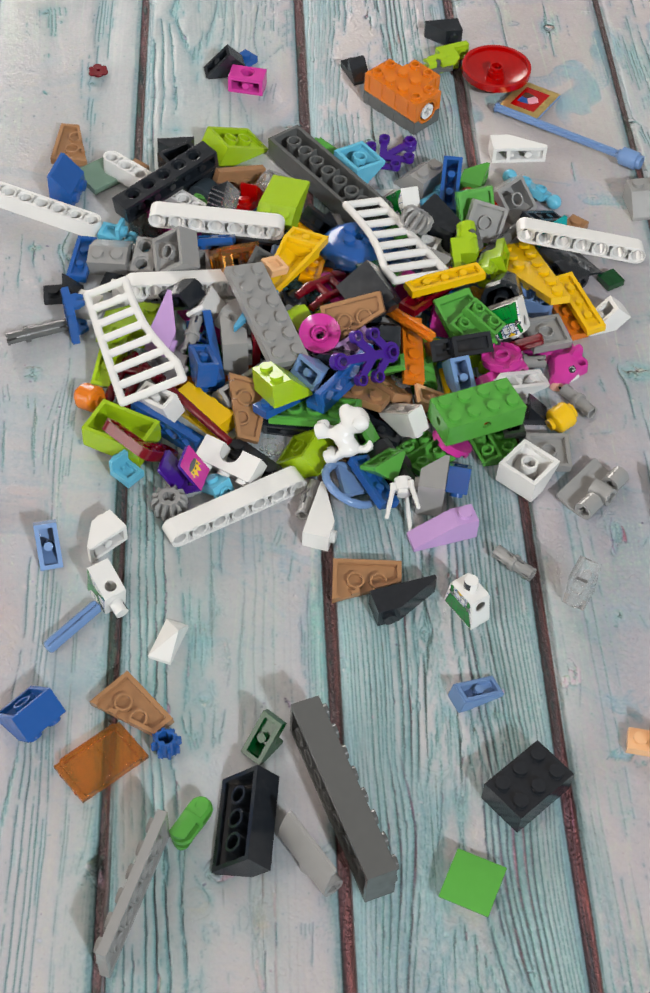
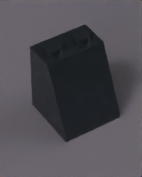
(444, 220)
(366, 280)

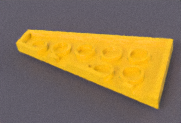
(535, 273)

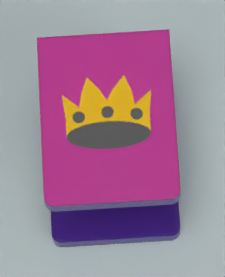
(183, 471)

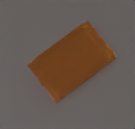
(100, 761)

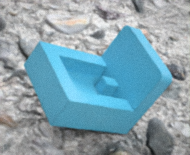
(113, 231)
(124, 469)
(217, 485)

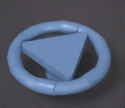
(348, 485)

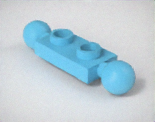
(538, 191)

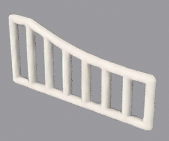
(373, 236)
(162, 349)

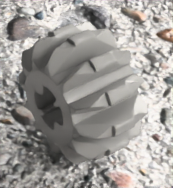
(416, 219)
(169, 502)

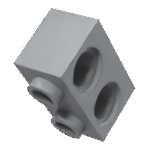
(142, 258)

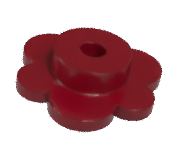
(98, 70)

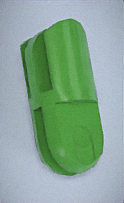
(191, 822)

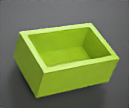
(141, 425)

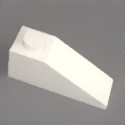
(513, 149)
(526, 381)
(319, 527)

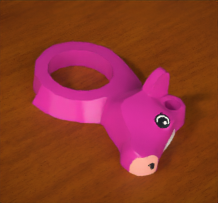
(563, 365)

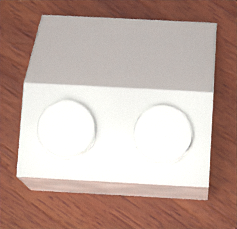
(527, 470)

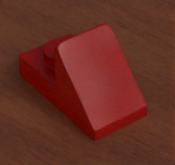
(249, 197)

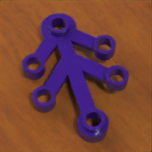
(409, 145)
(388, 354)

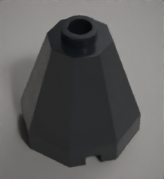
(501, 288)

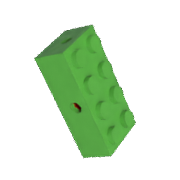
(476, 411)

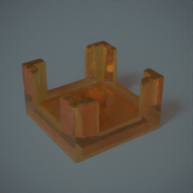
(223, 256)

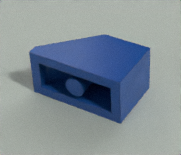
(203, 365)
(458, 479)

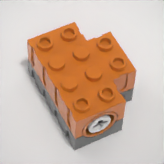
(404, 94)

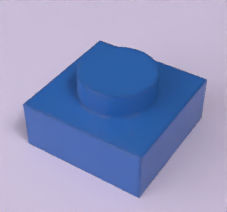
(249, 58)

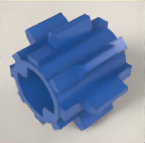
(166, 750)

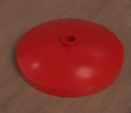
(496, 68)

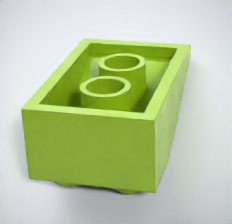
(233, 144)
(285, 197)
(149, 311)

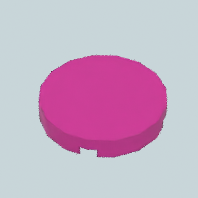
(503, 359)
(455, 450)

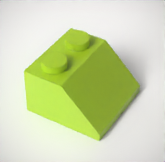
(278, 385)
(305, 453)

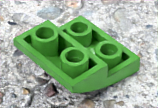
(476, 319)
(492, 447)
(423, 451)
(472, 882)

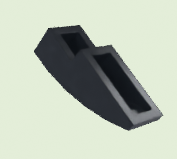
(458, 346)

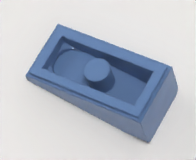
(474, 693)

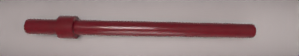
(192, 408)

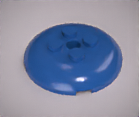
(350, 246)

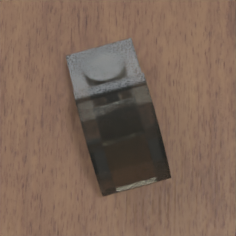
(143, 228)

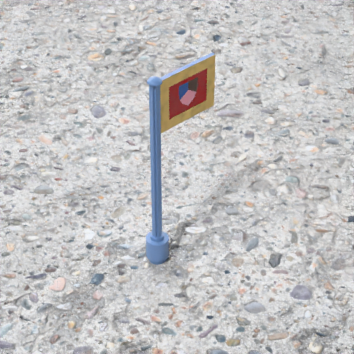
(533, 101)

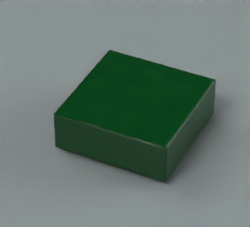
(610, 279)

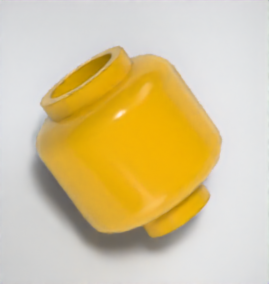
(561, 417)

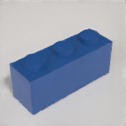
(450, 180)

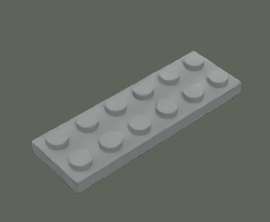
(265, 313)
(131, 896)

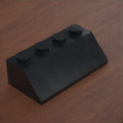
(246, 823)

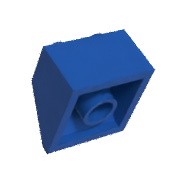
(66, 180)
(31, 713)

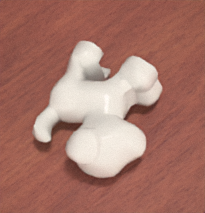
(352, 421)

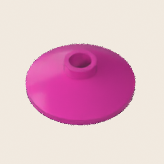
(319, 324)

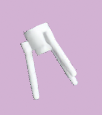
(403, 486)

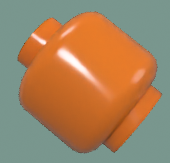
(88, 396)

